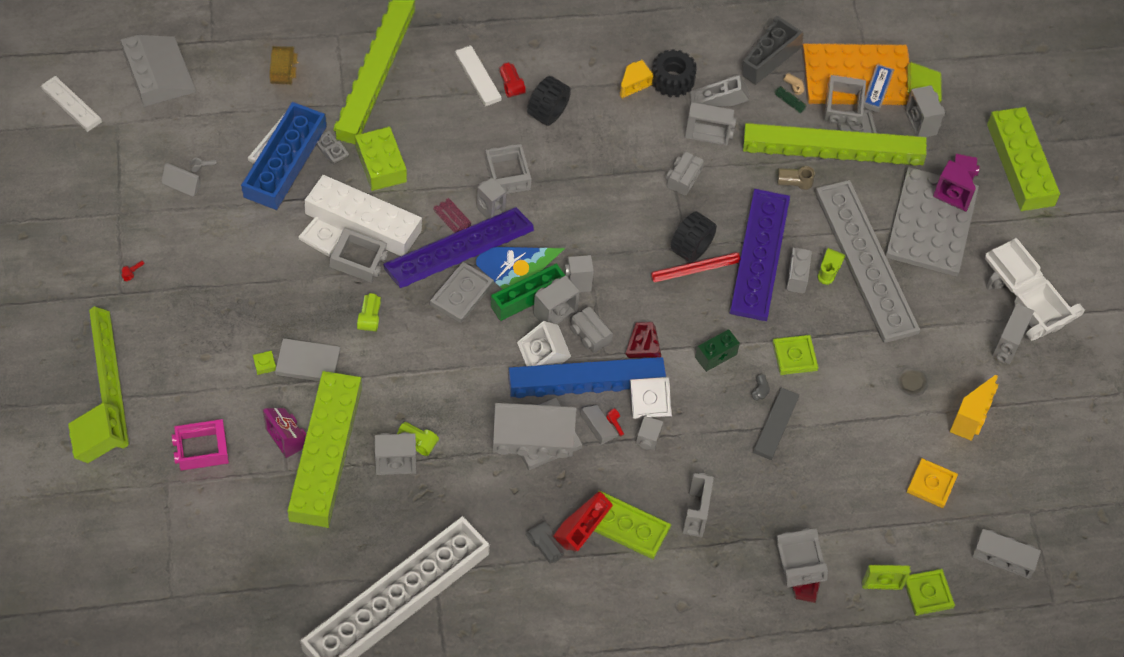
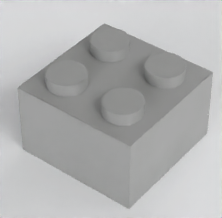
(924, 111)
(556, 301)
(395, 454)

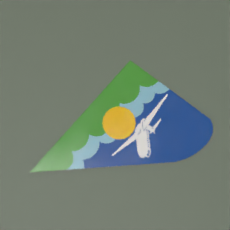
(514, 264)

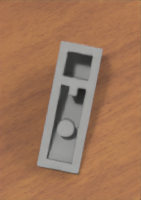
(723, 93)

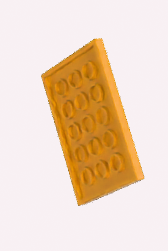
(855, 62)

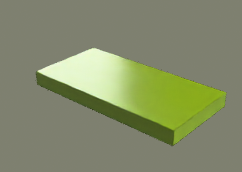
(633, 528)

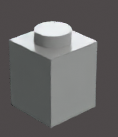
(649, 433)

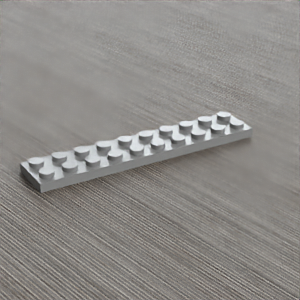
(867, 261)

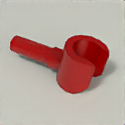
(127, 273)
(612, 417)

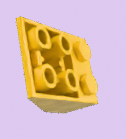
(974, 410)

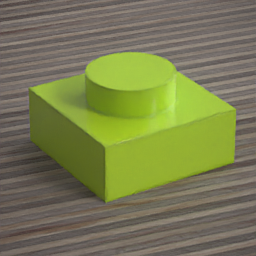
(264, 362)

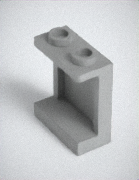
(696, 520)
(801, 557)

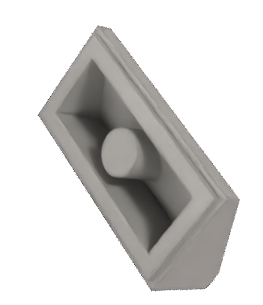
(180, 179)
(598, 423)

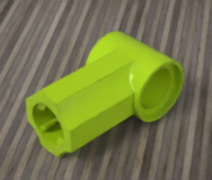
(369, 317)
(424, 440)

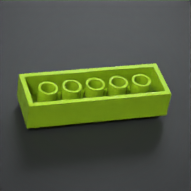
(1023, 159)

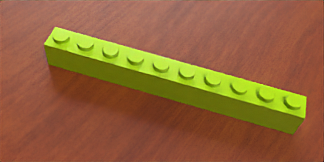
(375, 70)
(834, 144)

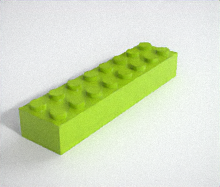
(325, 449)

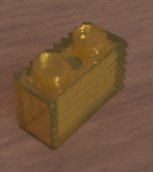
(282, 65)

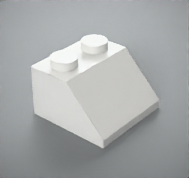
(544, 346)

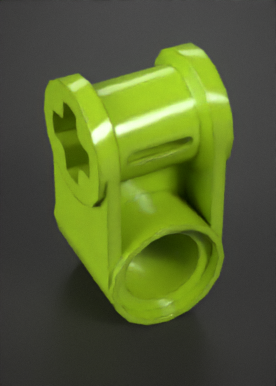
(830, 265)

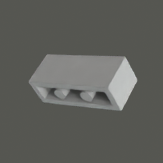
(1006, 553)

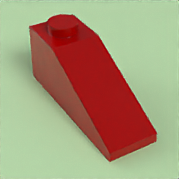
(583, 522)

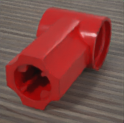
(512, 83)

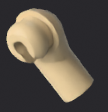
(797, 84)

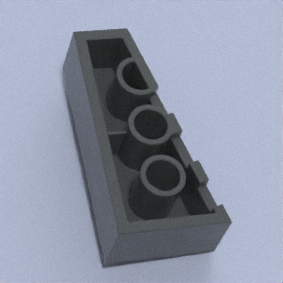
(772, 50)

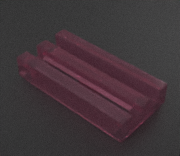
(443, 205)

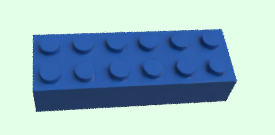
(284, 156)

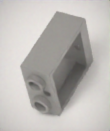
(845, 85)
(708, 132)
(511, 152)
(353, 268)
(1013, 333)

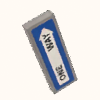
(878, 88)

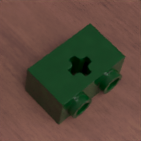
(717, 350)

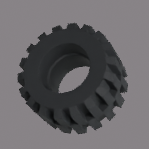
(673, 62)
(548, 100)
(693, 237)

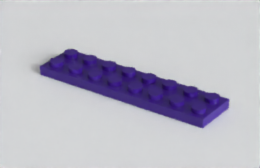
(458, 247)
(760, 255)

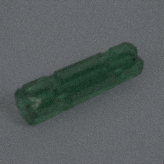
(790, 99)

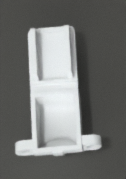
(1032, 290)

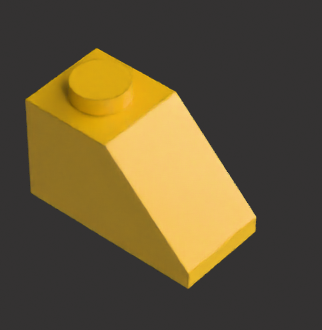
(635, 78)

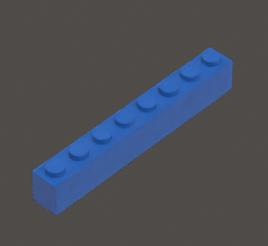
(581, 377)

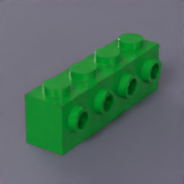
(522, 294)

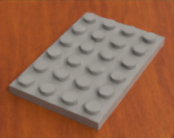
(928, 229)

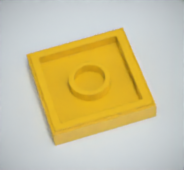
(932, 483)

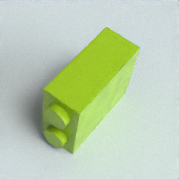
(95, 432)

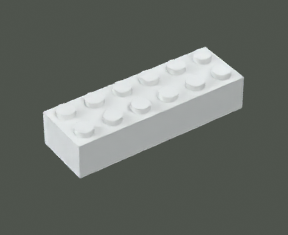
(360, 212)

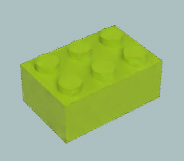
(381, 158)

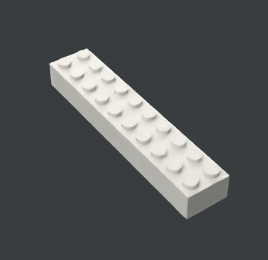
(398, 593)

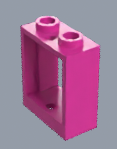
(199, 430)

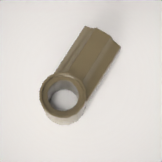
(797, 177)

